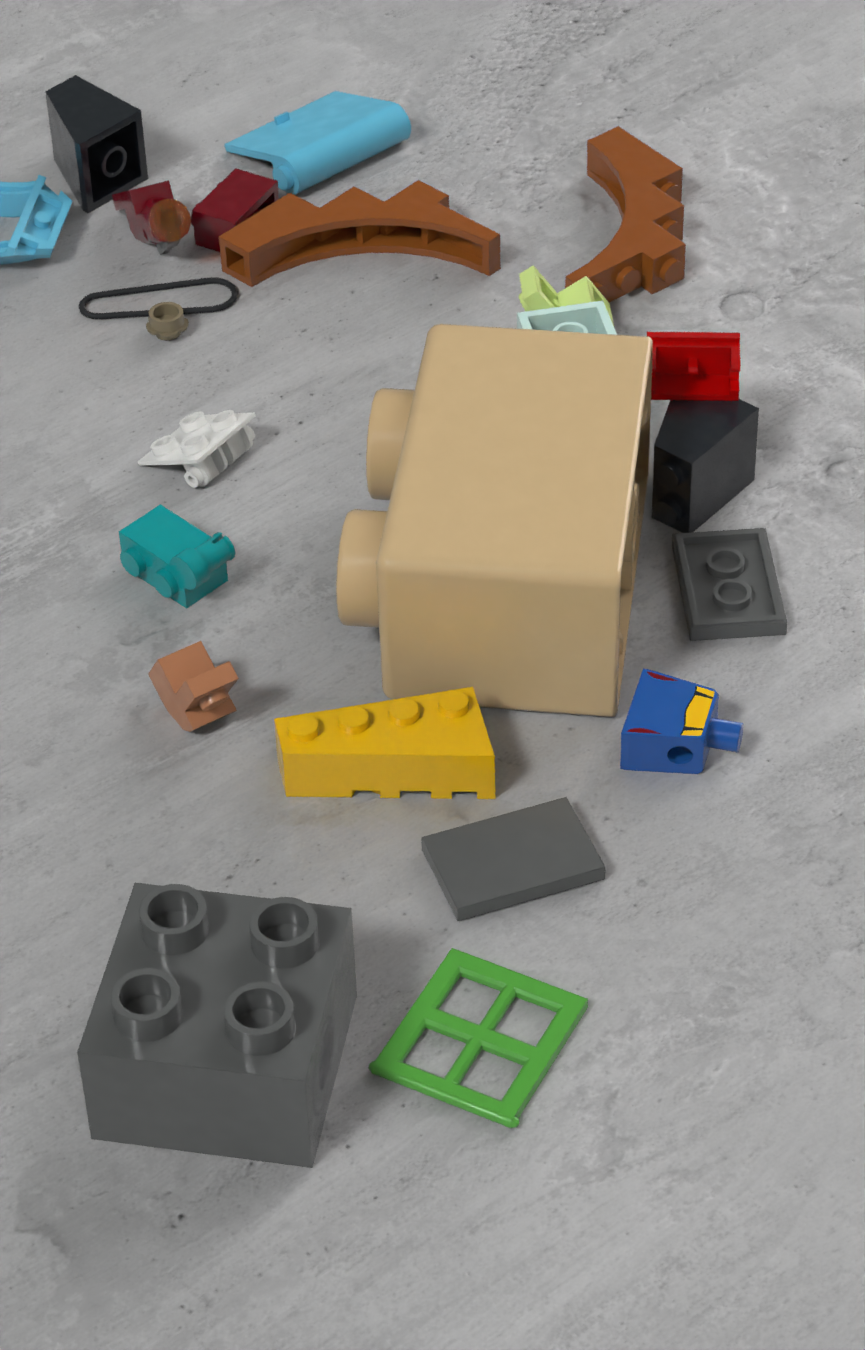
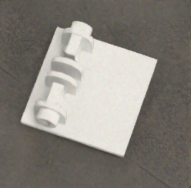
(203, 445)

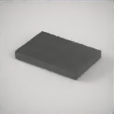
(728, 584)
(512, 858)

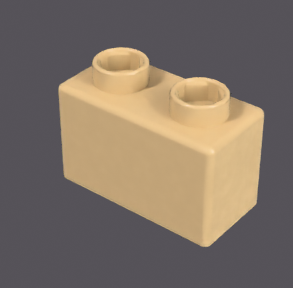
(505, 518)

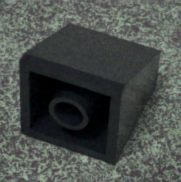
(95, 141)
(702, 460)

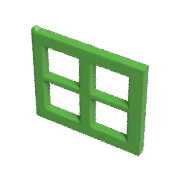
(535, 1059)

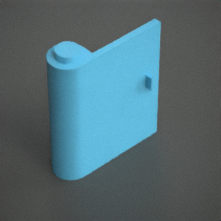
(324, 138)

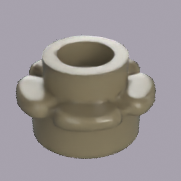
(166, 321)

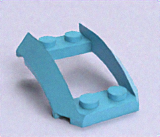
(40, 221)

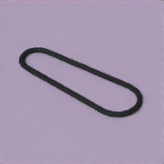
(144, 313)

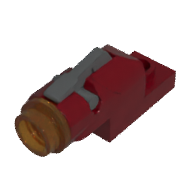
(154, 215)

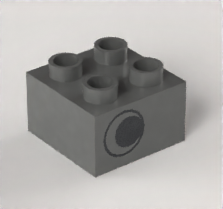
(220, 1024)

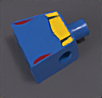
(674, 726)

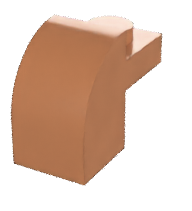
(192, 686)

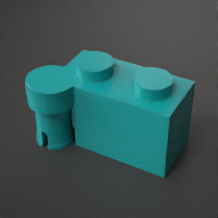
(175, 556)

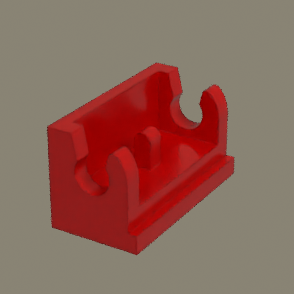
(695, 366)

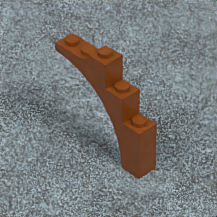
(649, 196)
(356, 223)

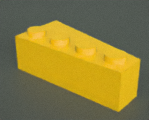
(388, 748)

